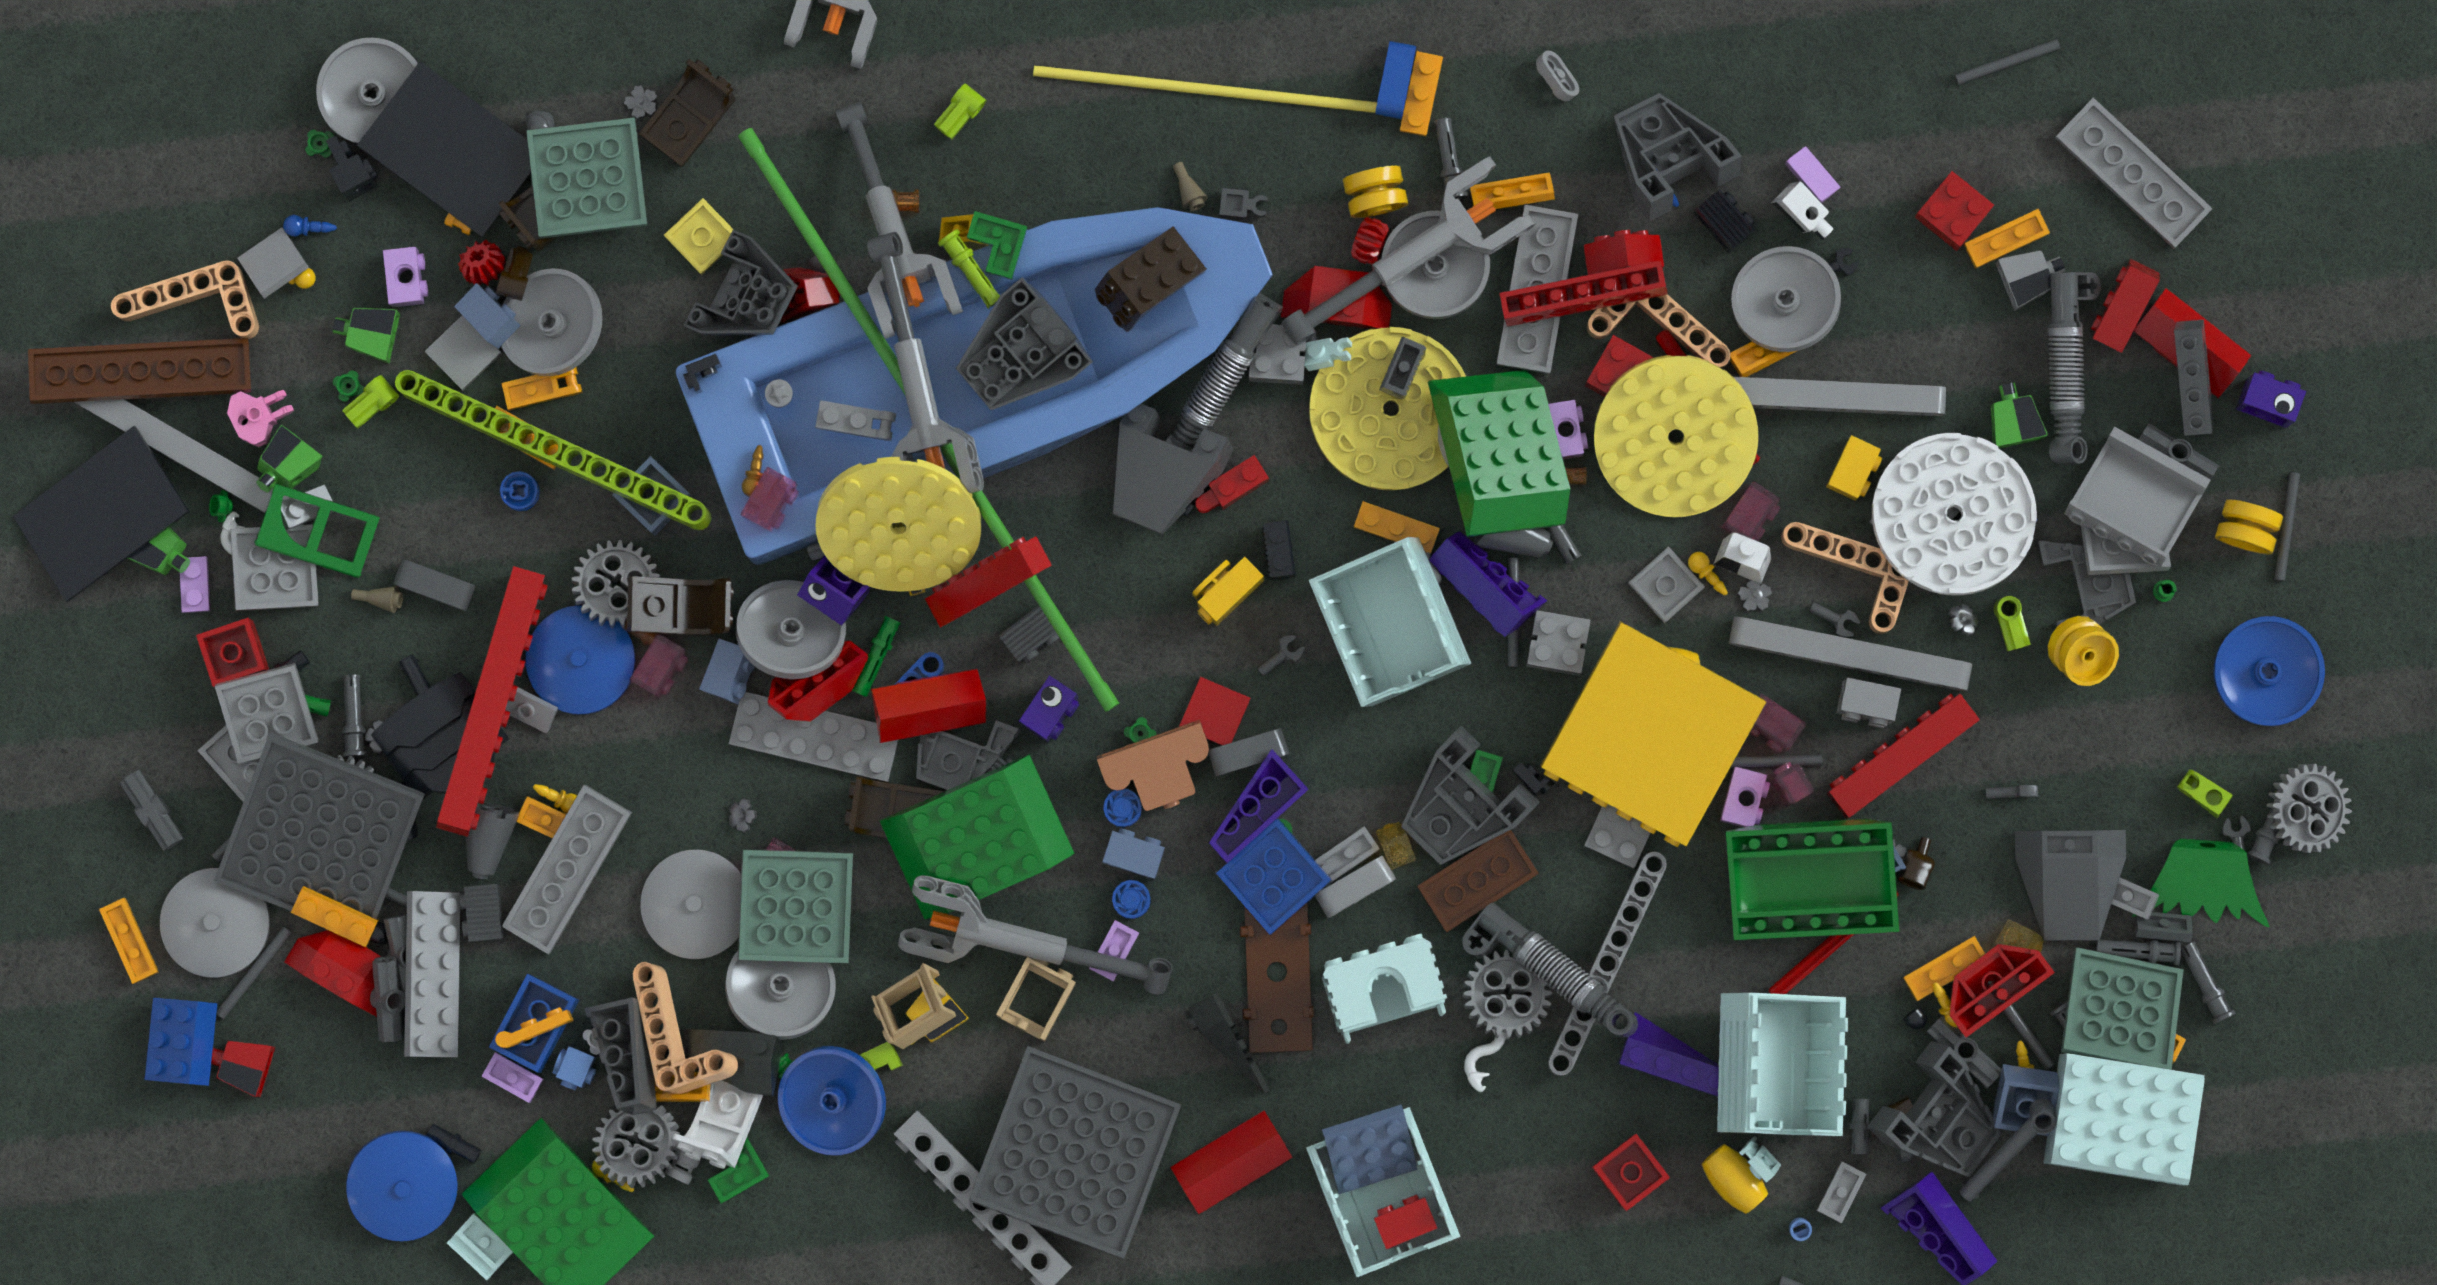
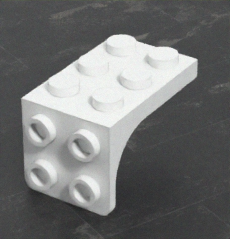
(720, 1126)

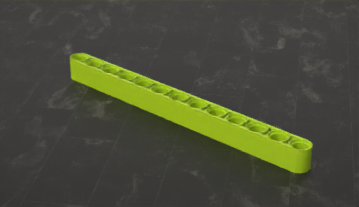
(541, 443)

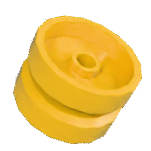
(1375, 191)
(2249, 526)
(2083, 651)

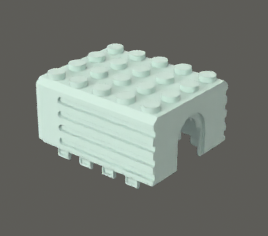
(1390, 621)
(1383, 985)
(1782, 1064)
(2125, 1119)
(1356, 1209)

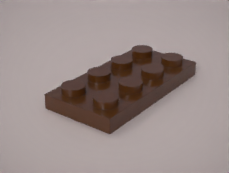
(1477, 880)

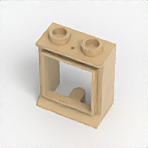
(1039, 967)
(922, 1025)

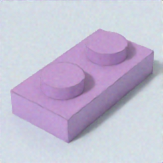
(195, 586)
(1117, 944)
(512, 1077)

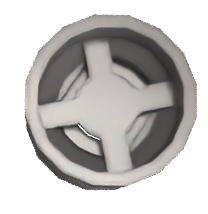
(679, 1173)

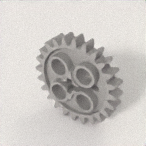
(601, 602)
(2298, 828)
(1508, 1019)
(627, 1166)

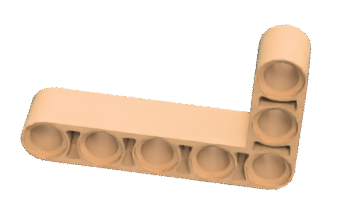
(191, 293)
(1662, 316)
(1857, 562)
(670, 1038)

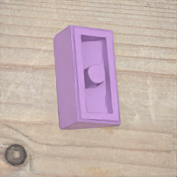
(1812, 174)

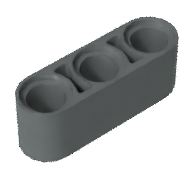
(434, 585)
(1247, 752)

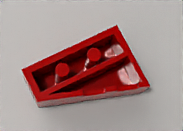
(813, 293)
(2125, 305)

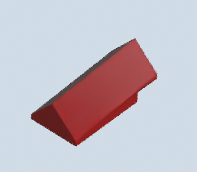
(2223, 354)
(929, 705)
(1231, 1162)

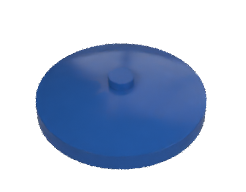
(579, 662)
(2269, 671)
(831, 1100)
(401, 1185)

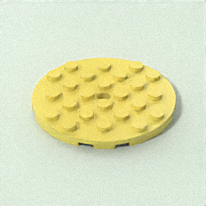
(1668, 396)
(1351, 420)
(866, 500)

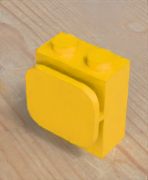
(1226, 590)

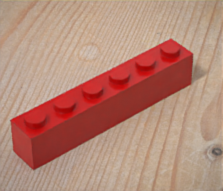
(988, 581)
(1902, 756)

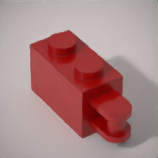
(1233, 485)

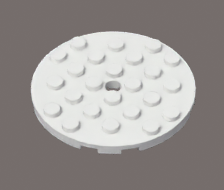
(1946, 553)

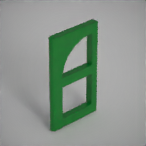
(275, 538)

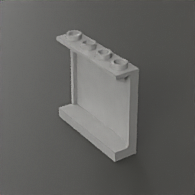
(2137, 497)

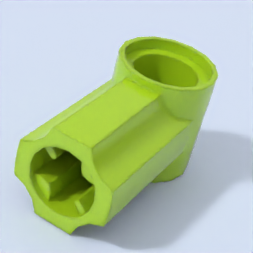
(963, 107)
(375, 398)
(2012, 626)

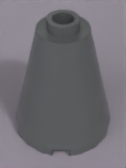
(1523, 542)
(489, 839)

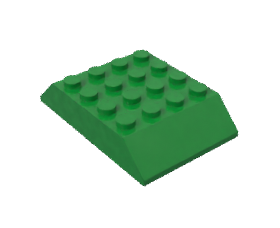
(1501, 452)
(980, 833)
(1812, 879)
(556, 1212)

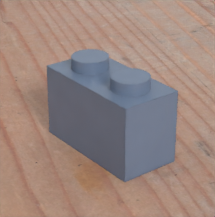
(487, 315)
(727, 672)
(1134, 854)

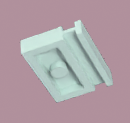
(1761, 1160)
(480, 1246)

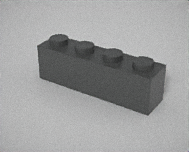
(625, 1054)

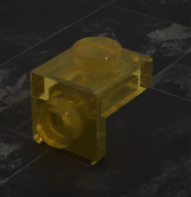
(1395, 845)
(2019, 936)

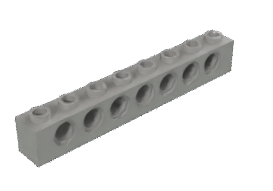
(919, 1126)

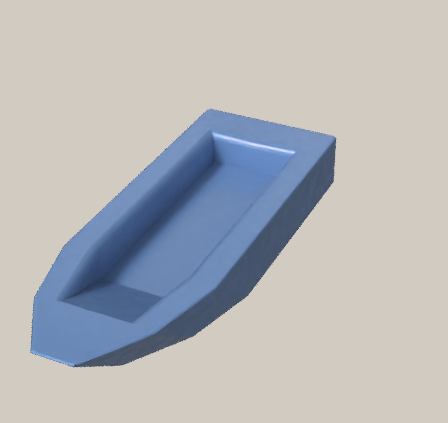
(835, 362)

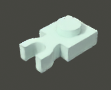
(1323, 352)

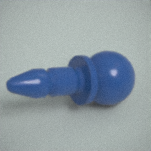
(295, 225)

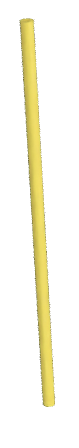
(1206, 89)

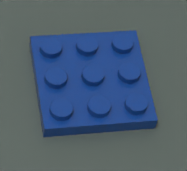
(1274, 876)

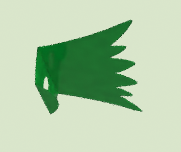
(2208, 876)

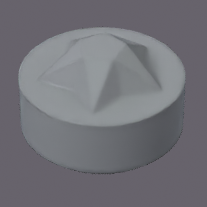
(778, 393)

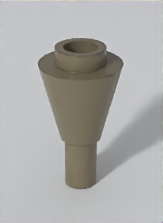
(1191, 194)
(385, 598)

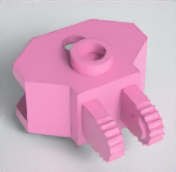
(259, 416)

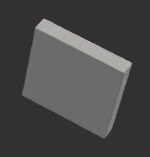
(273, 262)
(462, 353)
(1666, 585)

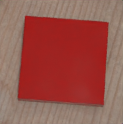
(1217, 709)

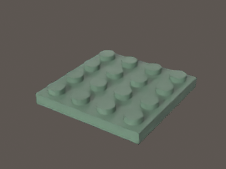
(587, 178)
(795, 906)
(2122, 1009)

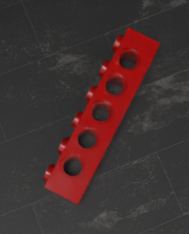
(1583, 293)

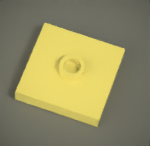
(700, 236)

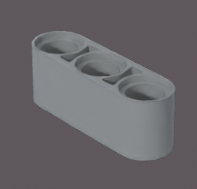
(1355, 886)

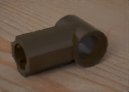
(514, 277)

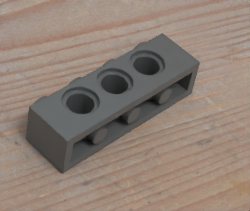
(2194, 377)

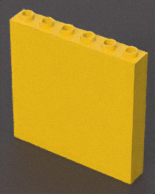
(1652, 735)

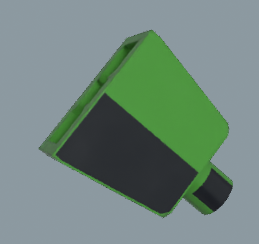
(370, 331)
(2015, 419)
(286, 461)
(163, 553)

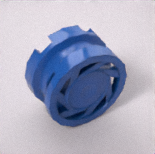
(519, 491)
(1122, 808)
(1131, 899)

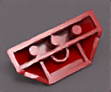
(1322, 283)
(811, 696)
(337, 966)
(2014, 974)

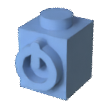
(574, 1068)

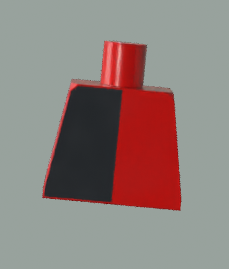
(244, 1065)

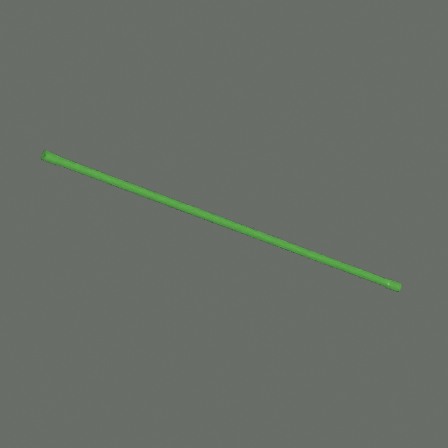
(757, 152)

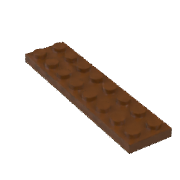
(139, 370)

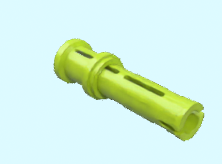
(963, 259)

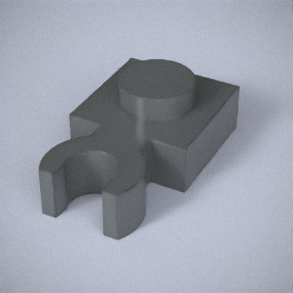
(1236, 204)

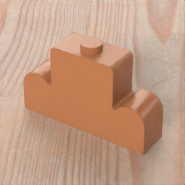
(1157, 765)

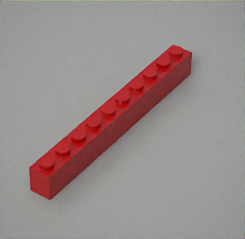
(490, 702)

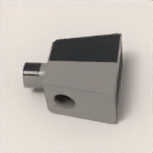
(2027, 276)

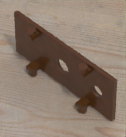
(1283, 999)

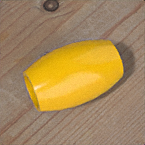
(1733, 1180)

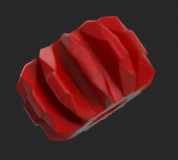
(1369, 240)
(481, 263)

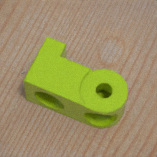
(2204, 792)
(881, 1056)

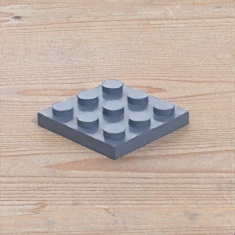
(1369, 1149)

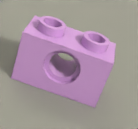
(398, 261)
(1570, 414)
(1733, 810)

